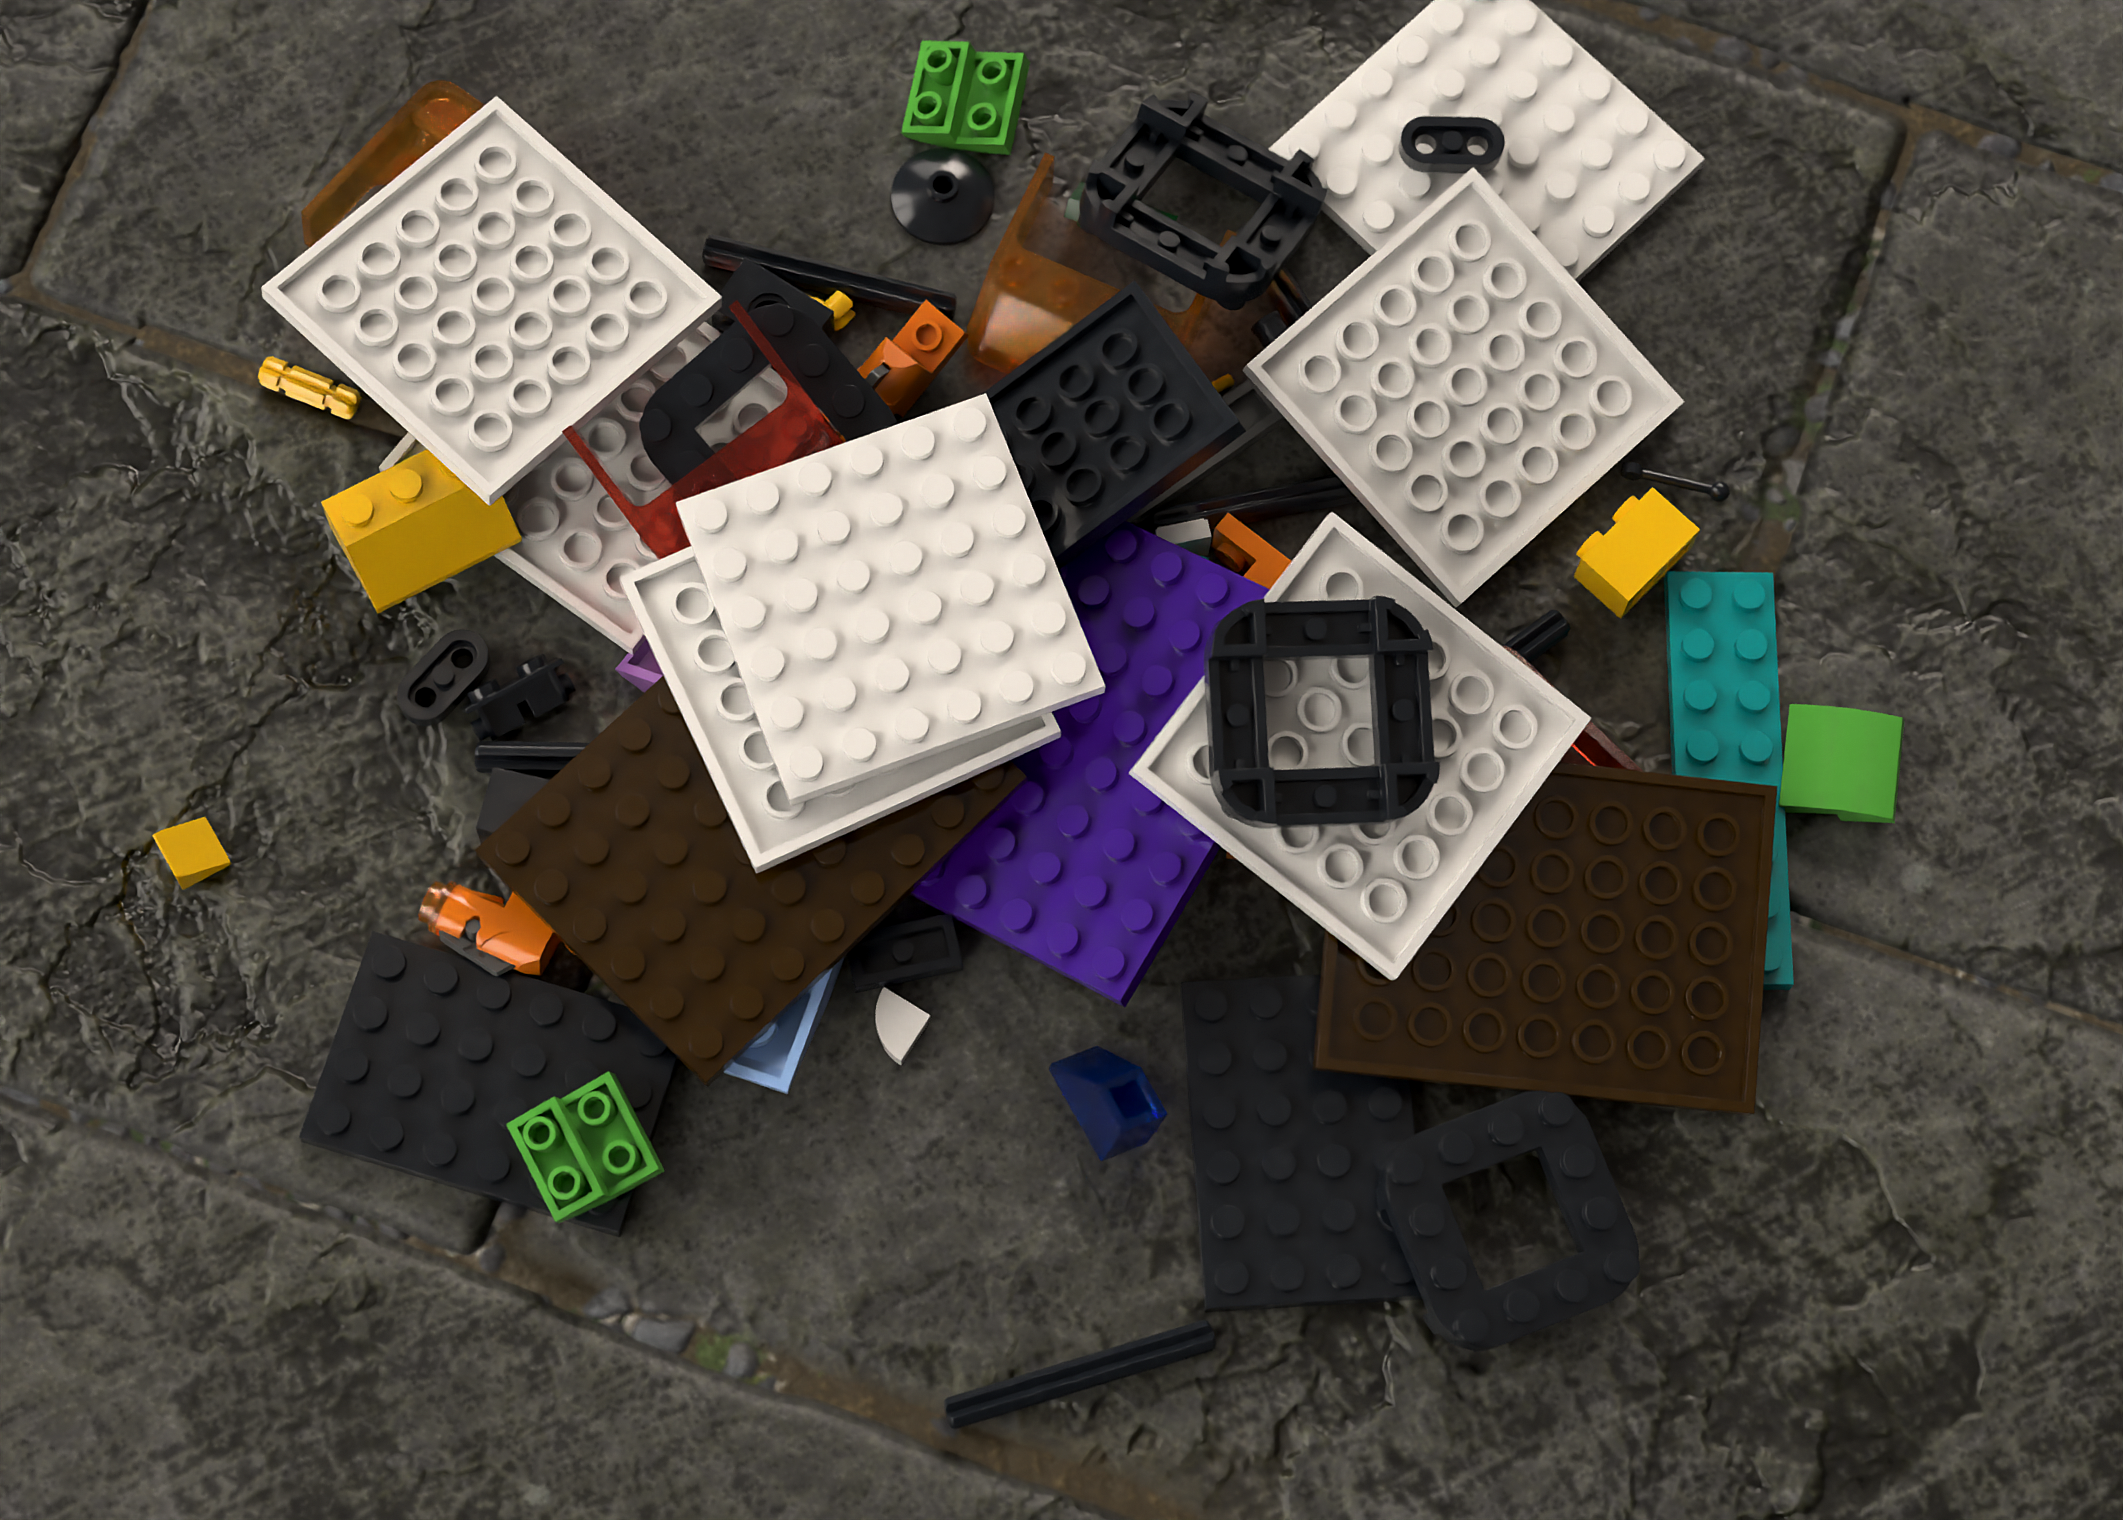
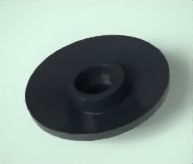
(937, 216)

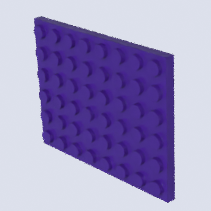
(1084, 856)

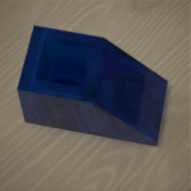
(1109, 1100)

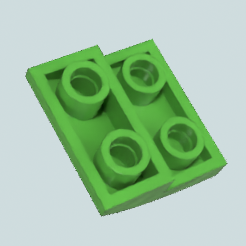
(965, 97)
(1842, 763)
(585, 1147)

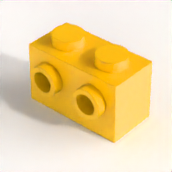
(1635, 552)

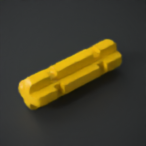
(309, 387)

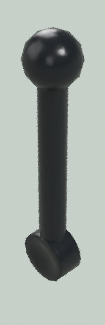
(1718, 491)

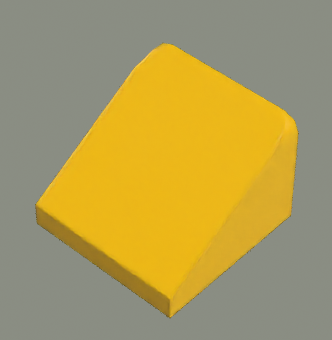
(192, 851)

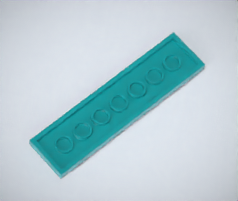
(1729, 709)

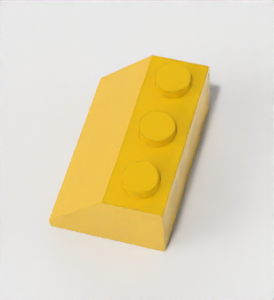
(415, 528)

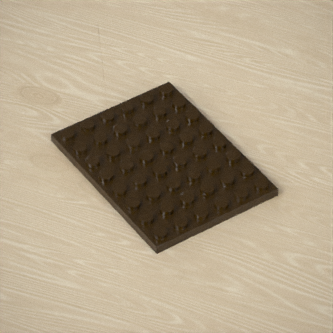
(663, 904)
(1586, 956)

